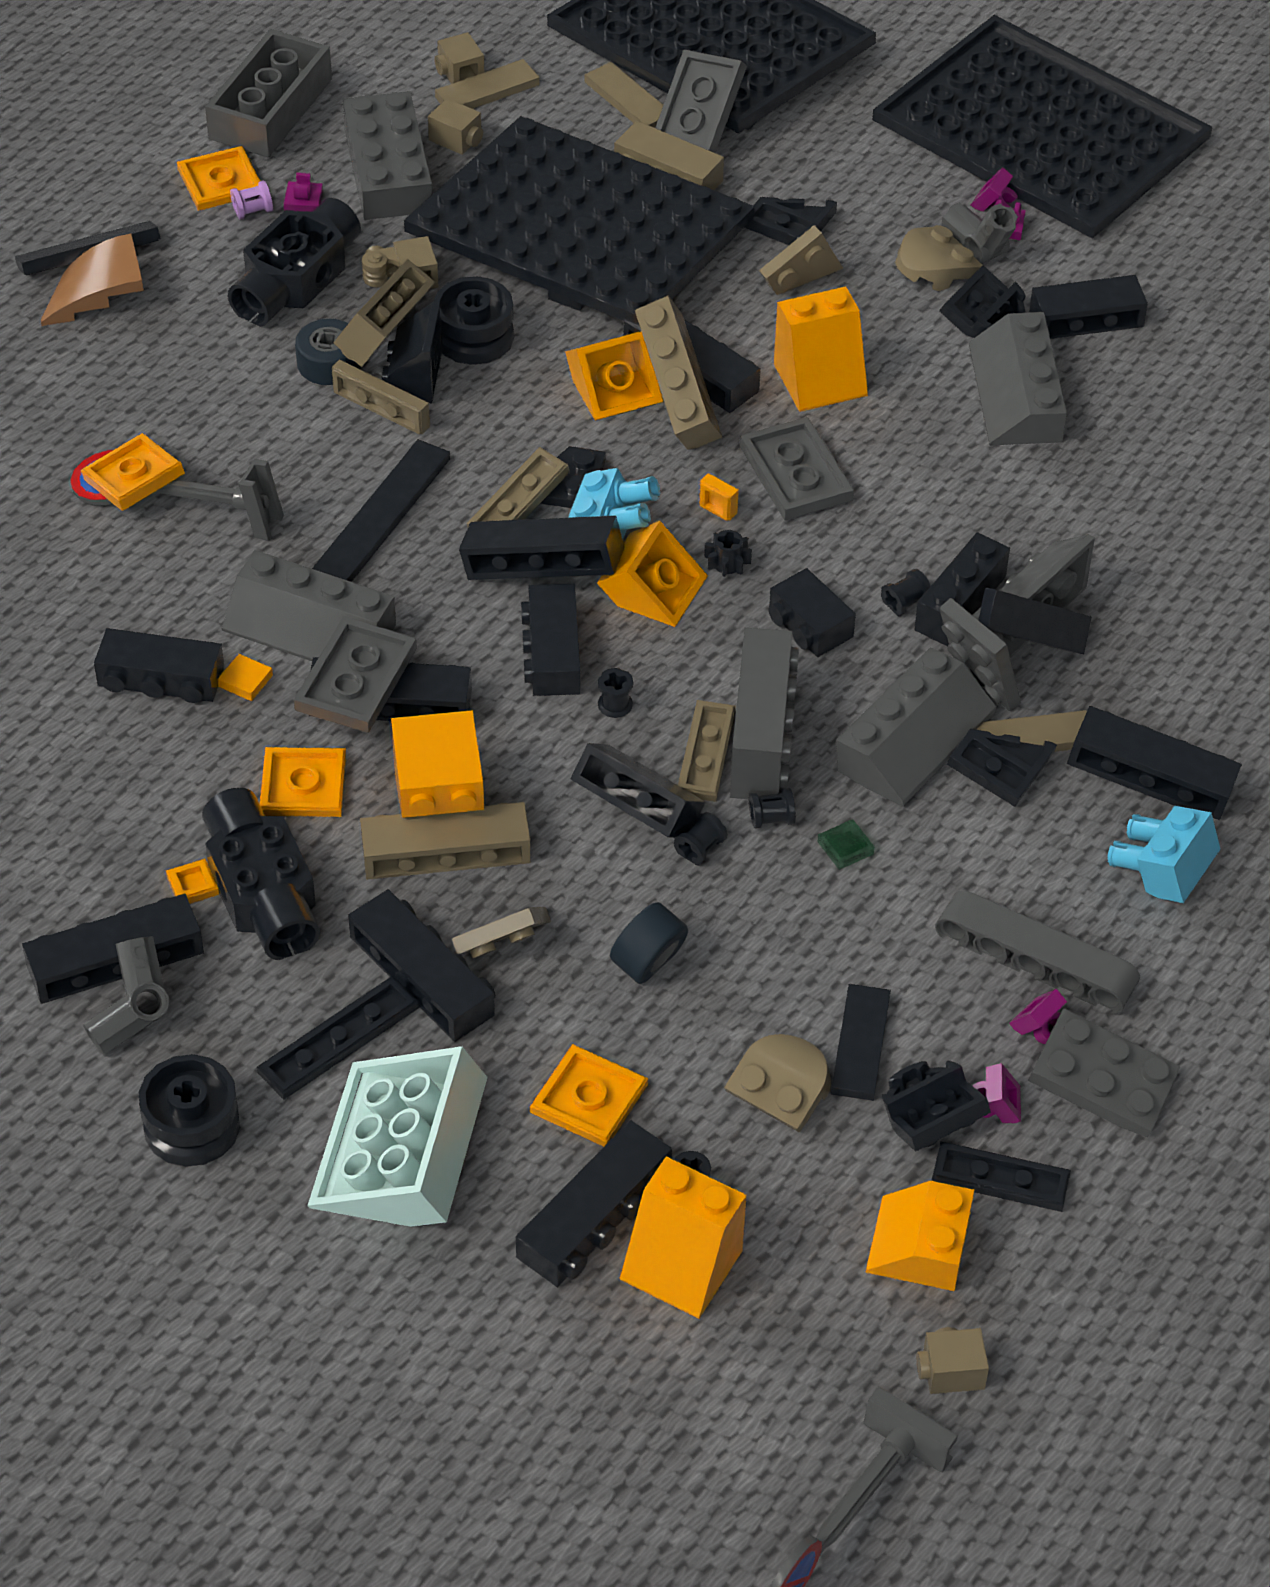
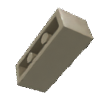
(671, 155)

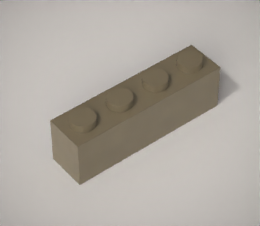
(383, 313)
(678, 373)
(445, 841)

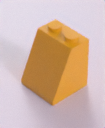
(820, 349)
(437, 764)
(684, 1237)

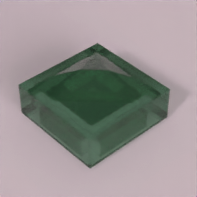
(845, 844)

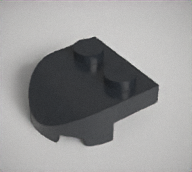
(982, 303)
(932, 1103)

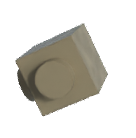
(459, 58)
(455, 126)
(953, 1360)

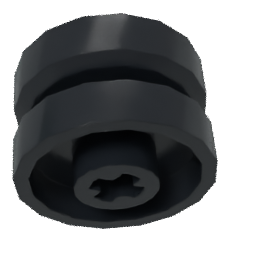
(475, 320)
(189, 1110)

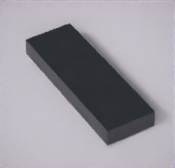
(860, 1042)
(1002, 1176)

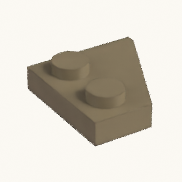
(801, 262)
(515, 927)

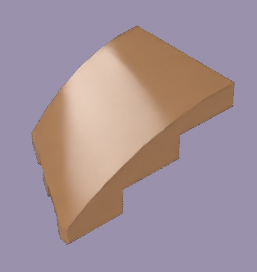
(96, 274)

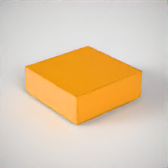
(718, 497)
(245, 677)
(193, 880)

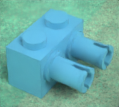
(611, 495)
(1176, 852)

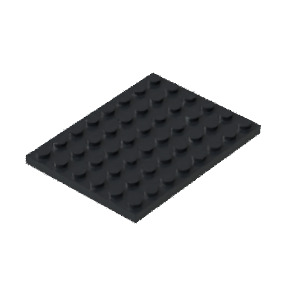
(779, 41)
(1059, 125)
(579, 219)

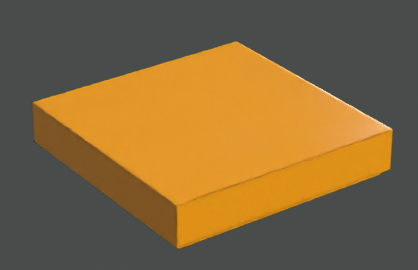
(214, 174)
(132, 471)
(303, 781)
(589, 1095)

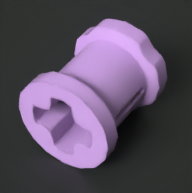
(260, 193)

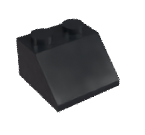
(416, 354)

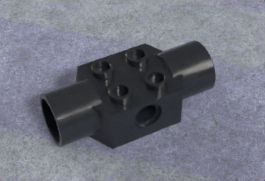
(293, 260)
(260, 873)

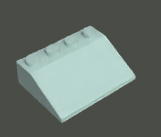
(401, 1138)

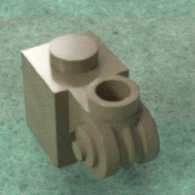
(381, 262)

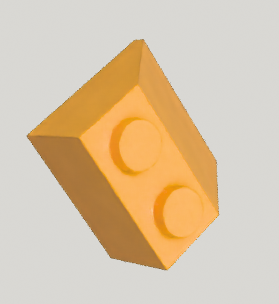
(614, 375)
(654, 576)
(922, 1234)

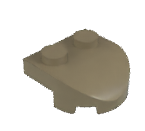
(935, 257)
(782, 1078)

